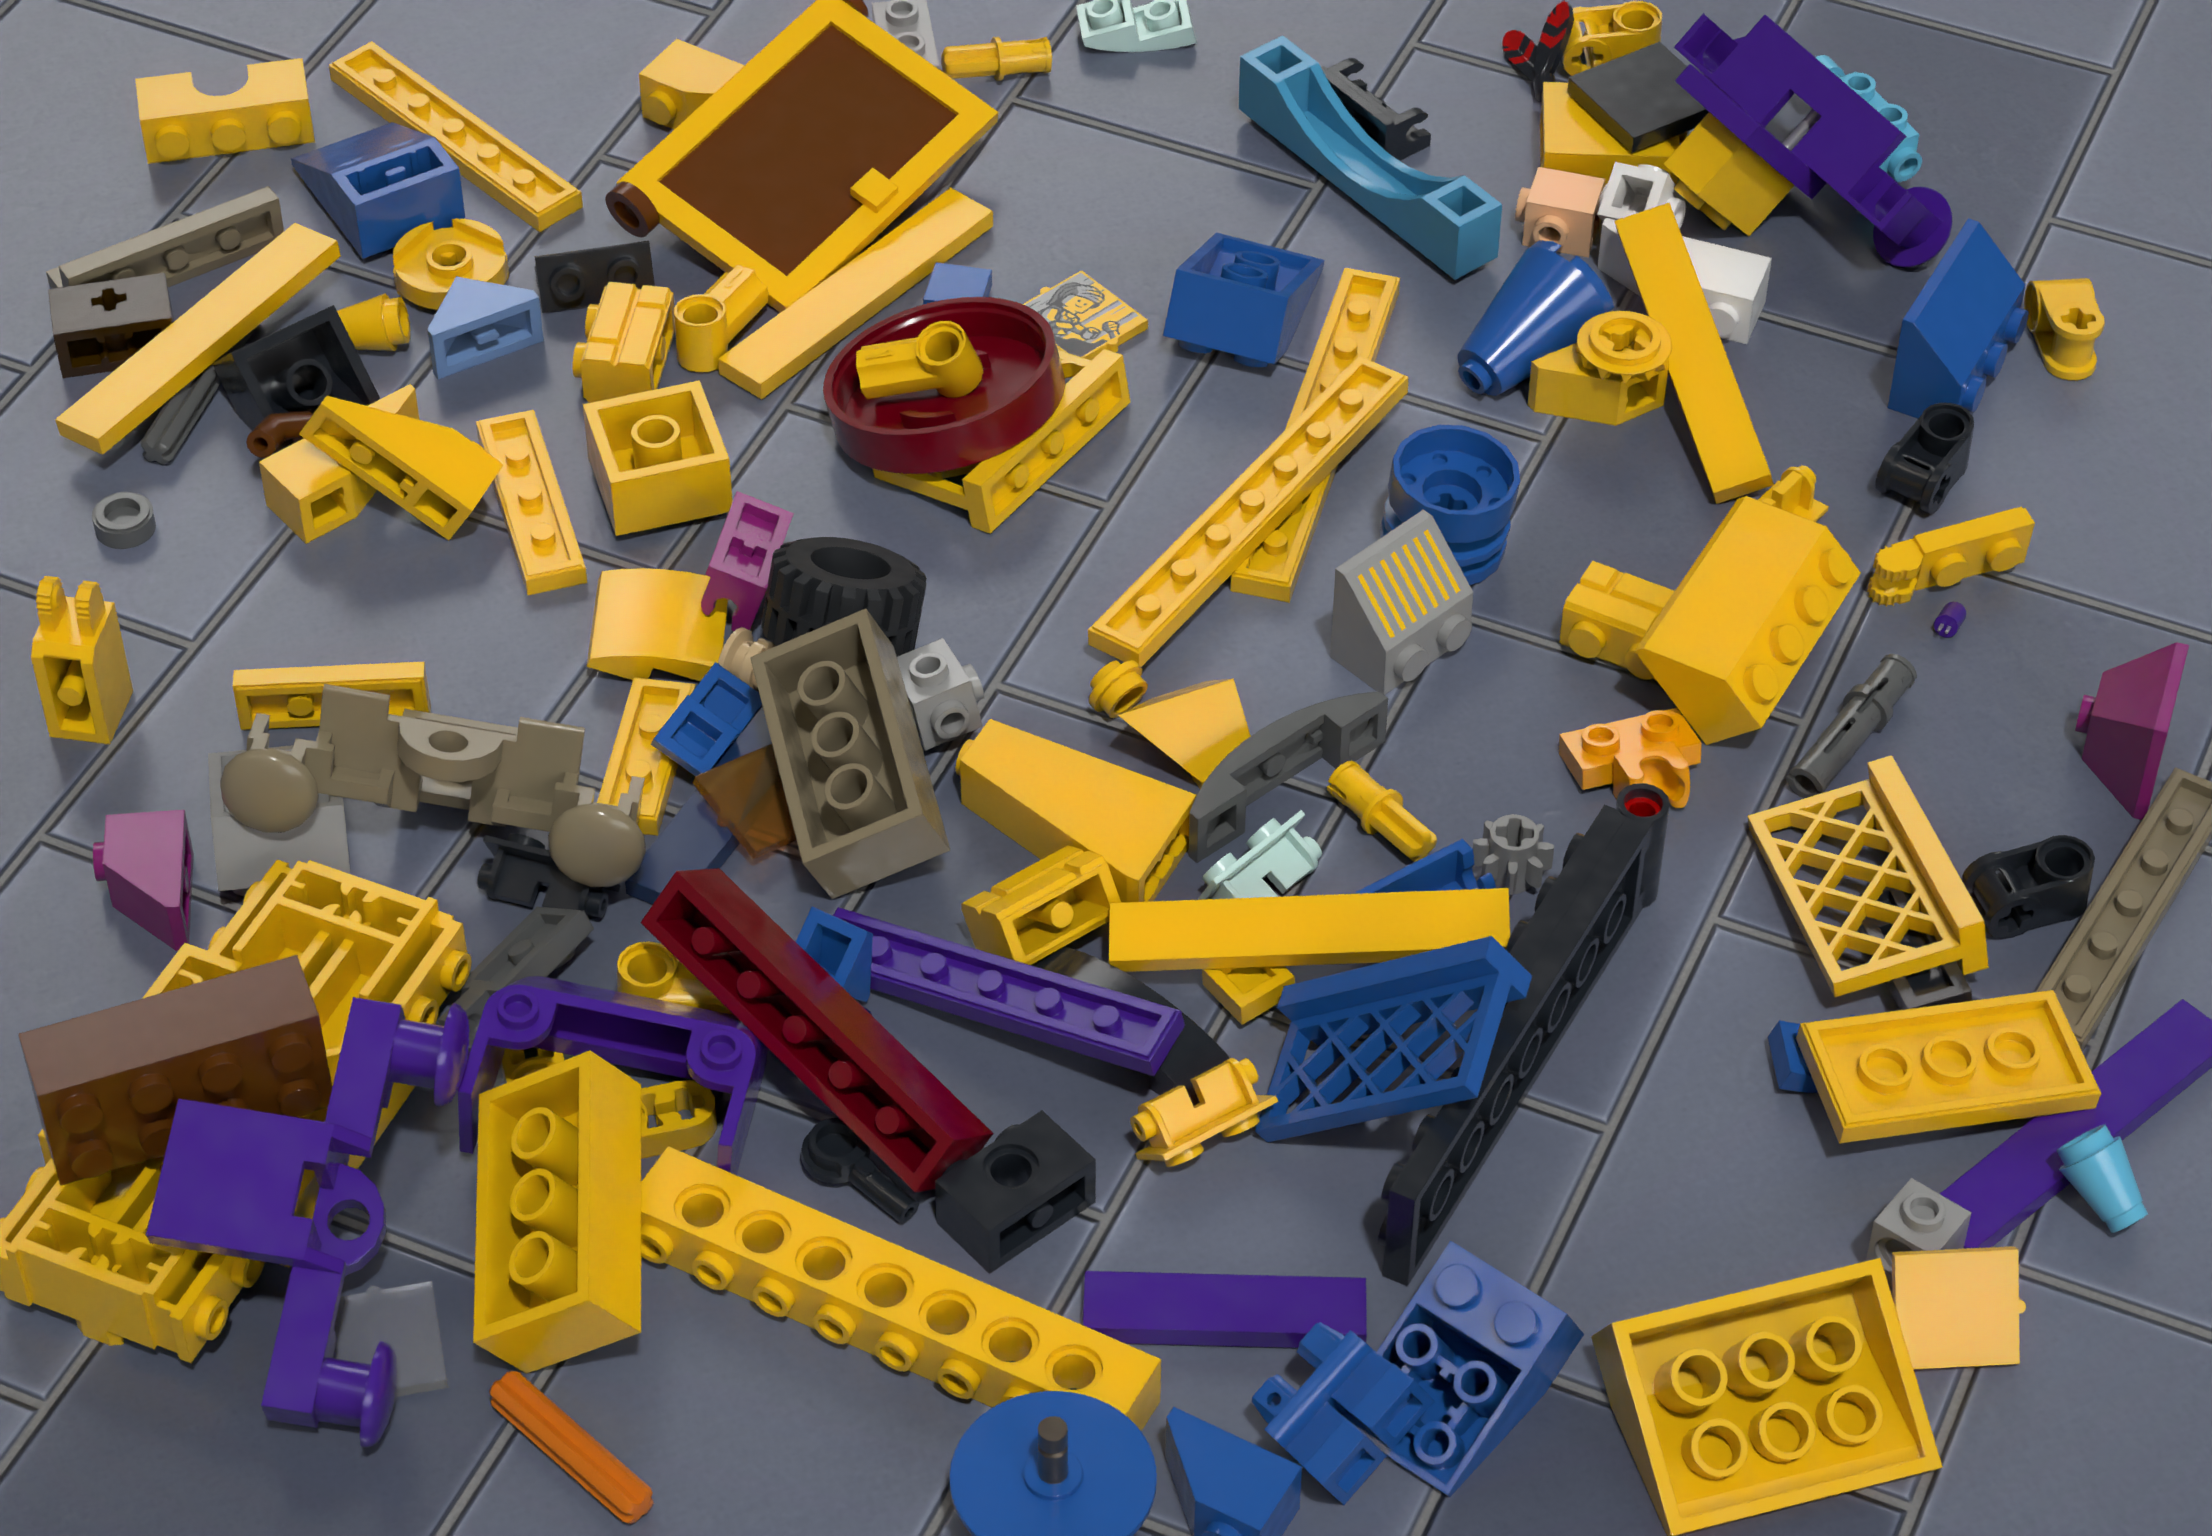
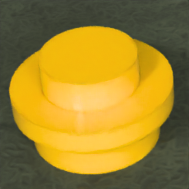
(1117, 688)

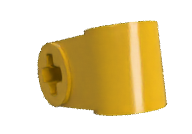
(1610, 33)
(2064, 325)

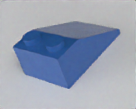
(1240, 299)

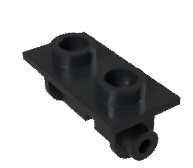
(580, 276)
(524, 865)

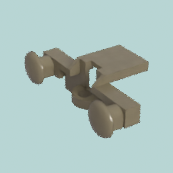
(397, 761)

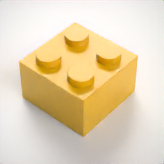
(658, 458)

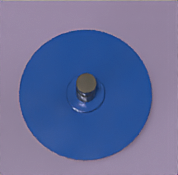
(1053, 1469)

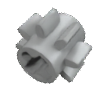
(1513, 853)

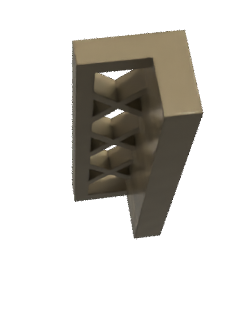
(185, 246)

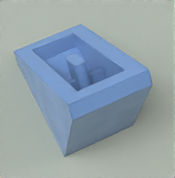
(482, 324)

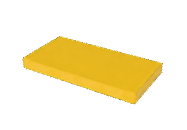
(1947, 1066)

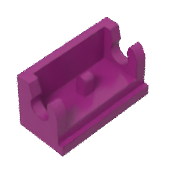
(744, 557)

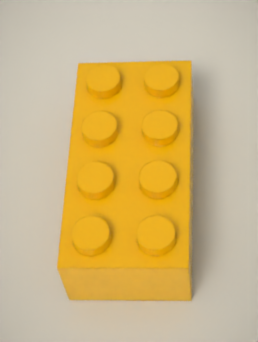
(558, 1213)

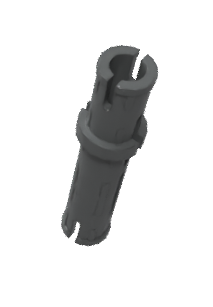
(1864, 711)

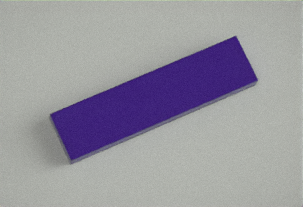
(1221, 1307)

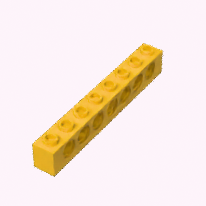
(879, 1294)

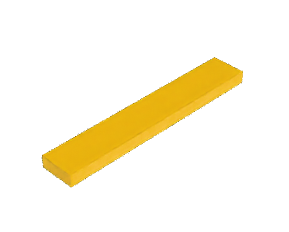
(476, 148)
(855, 293)
(197, 338)
(1698, 358)
(1301, 929)

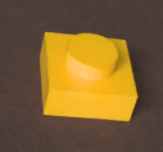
(1247, 990)

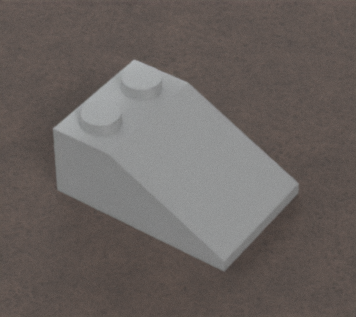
(247, 854)

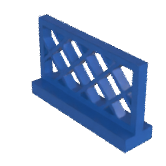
(1385, 1003)

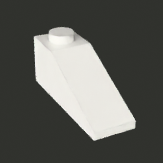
(1730, 279)

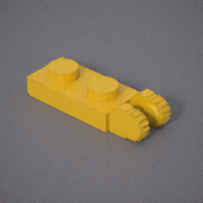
(1950, 555)

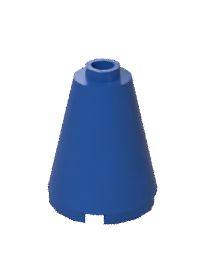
(1529, 317)

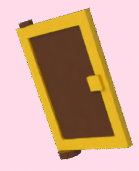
(804, 152)

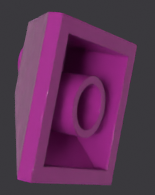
(2131, 724)

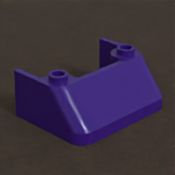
(623, 1031)

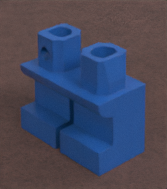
(1346, 1380)

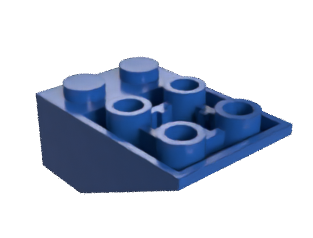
(384, 185)
(1481, 1355)

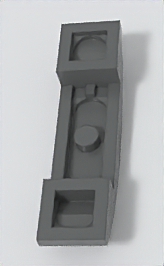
(1329, 730)

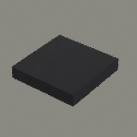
(1638, 97)

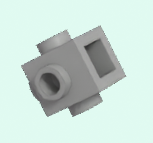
(940, 693)

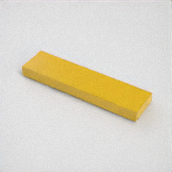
(532, 503)

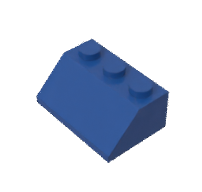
(1958, 327)

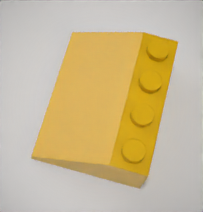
(1767, 1397)

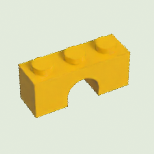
(261, 115)

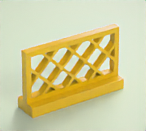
(1008, 479)
(1922, 868)

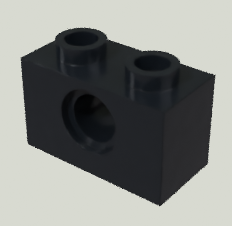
(1015, 1191)

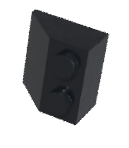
(296, 370)

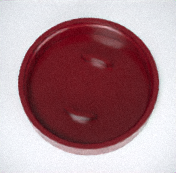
(942, 433)

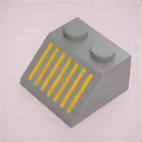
(1399, 605)

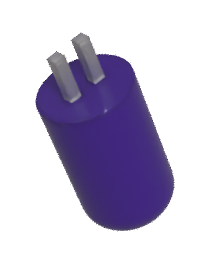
(1950, 619)

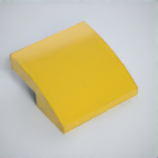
(654, 622)

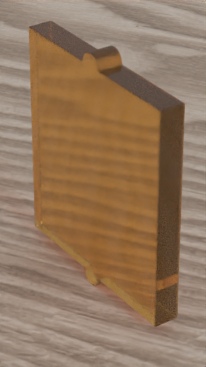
(750, 801)

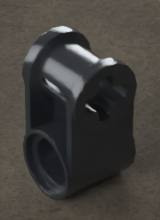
(1929, 456)
(2034, 886)

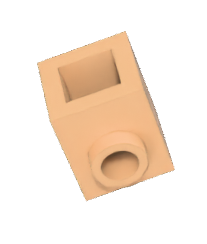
(1561, 210)

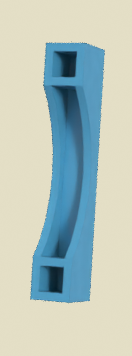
(1439, 216)

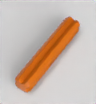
(571, 1447)

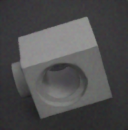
(1917, 1222)

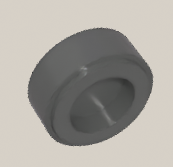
(123, 520)

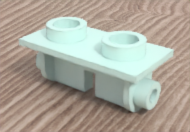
(1274, 853)

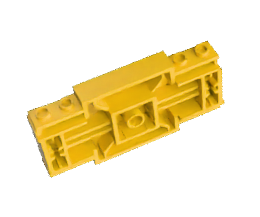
(86, 1241)

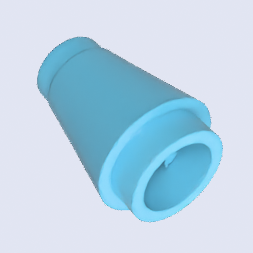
(2103, 1177)

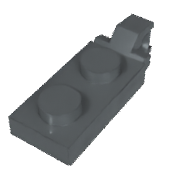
(532, 949)

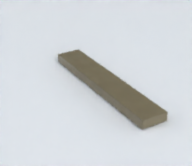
(2131, 903)

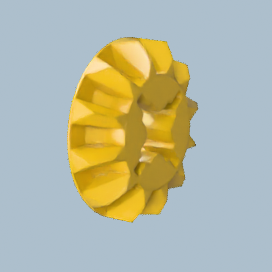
(1619, 329)

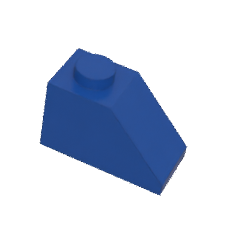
(1229, 1482)

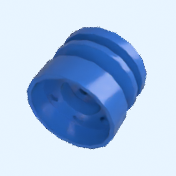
(1465, 485)

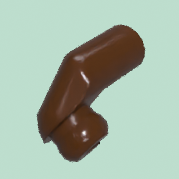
(275, 430)

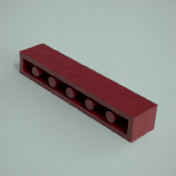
(814, 1026)

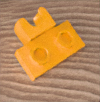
(1635, 751)

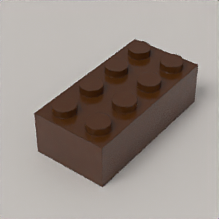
(116, 1074)

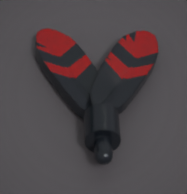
(1541, 61)

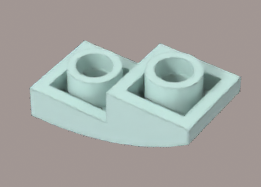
(1149, 27)

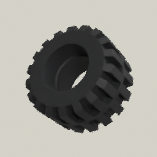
(835, 577)

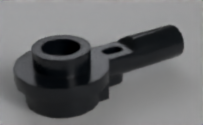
(839, 1156)

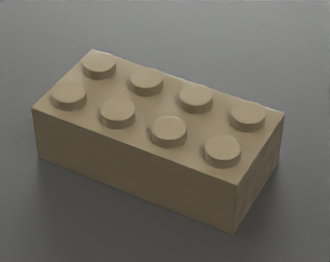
(849, 754)

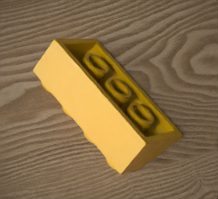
(1746, 617)

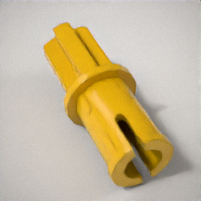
(997, 58)
(1380, 810)

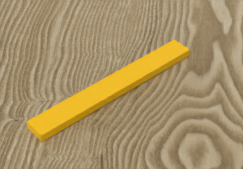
(1350, 330)
(1247, 512)

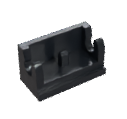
(1385, 126)

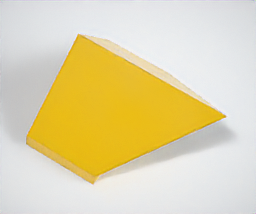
(1193, 725)

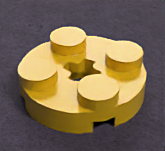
(428, 260)

